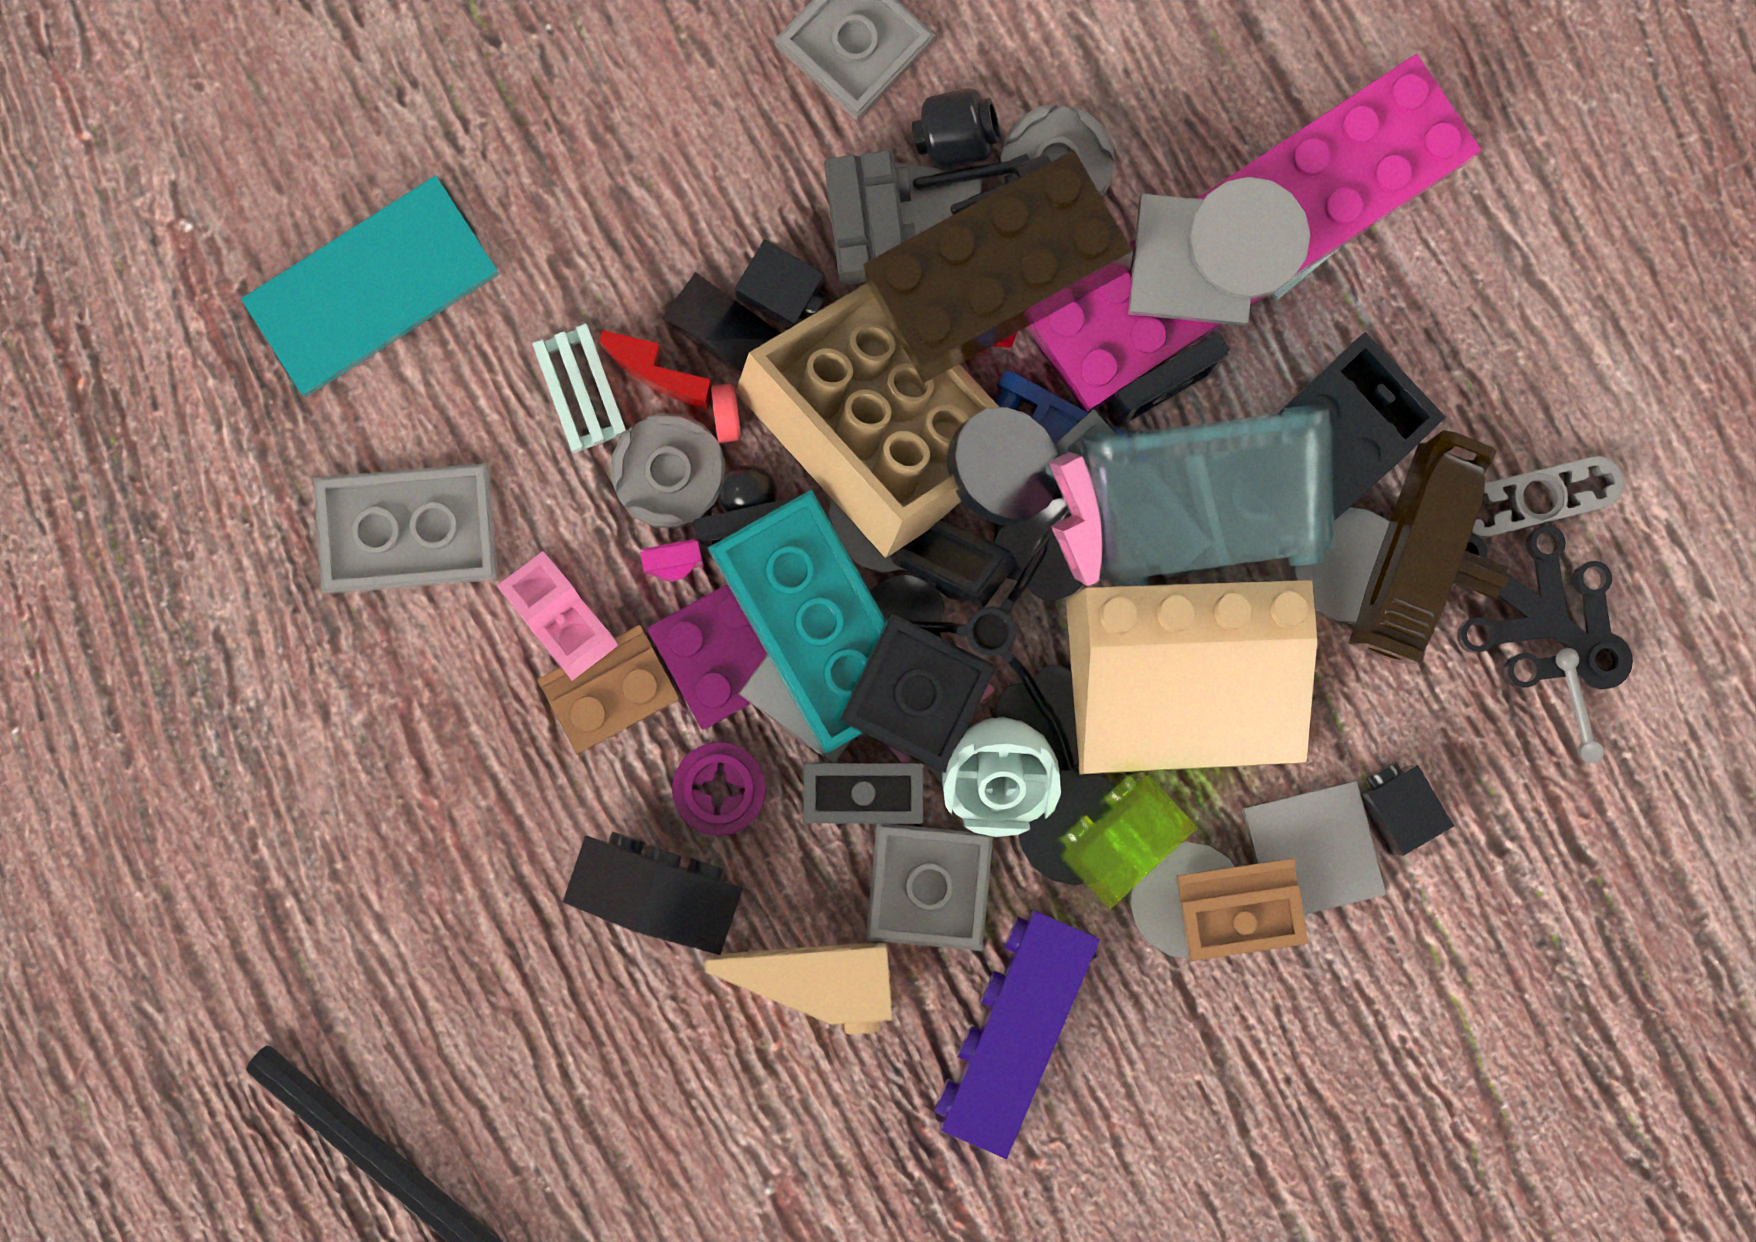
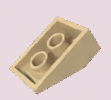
(826, 982)

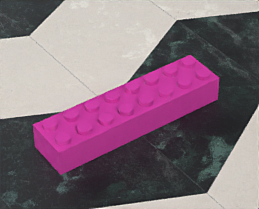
(1342, 171)

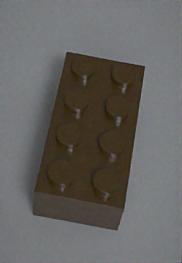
(999, 266)

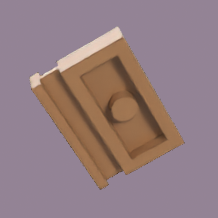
(611, 693)
(1241, 909)

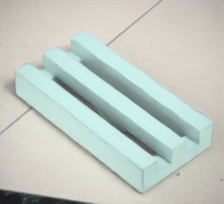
(563, 343)

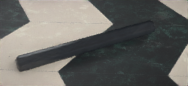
(365, 1149)

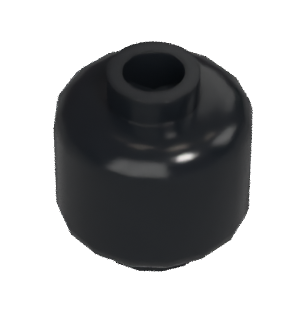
(957, 128)

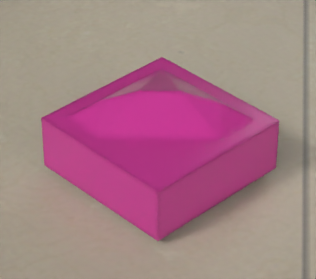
(672, 560)

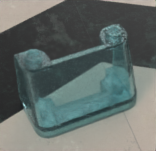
(1213, 494)

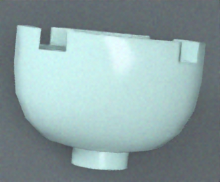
(1001, 777)

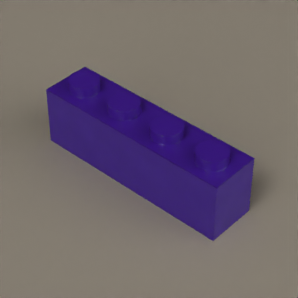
(1017, 1034)

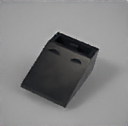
(1373, 417)

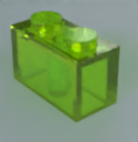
(1125, 839)

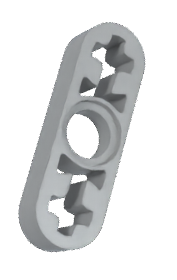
(1574, 473)

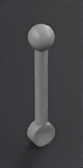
(1588, 749)

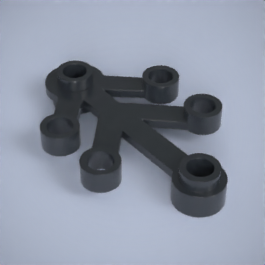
(1547, 617)

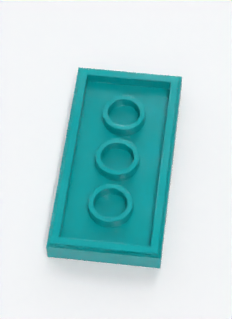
(370, 286)
(804, 608)

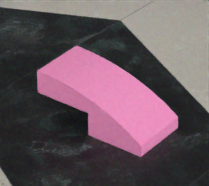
(1080, 533)
(557, 615)

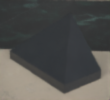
(718, 323)

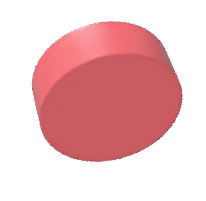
(726, 412)

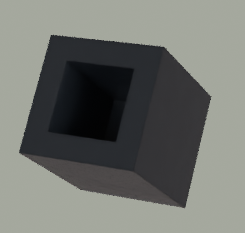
(781, 286)
(1404, 808)

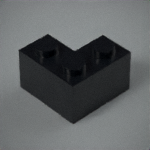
(653, 892)

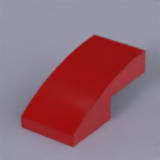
(643, 361)

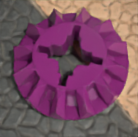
(698, 808)

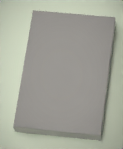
(405, 528)

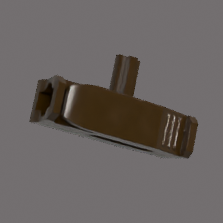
(1427, 551)

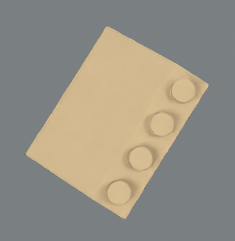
(862, 417)
(1192, 675)

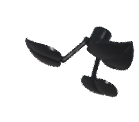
(1041, 700)

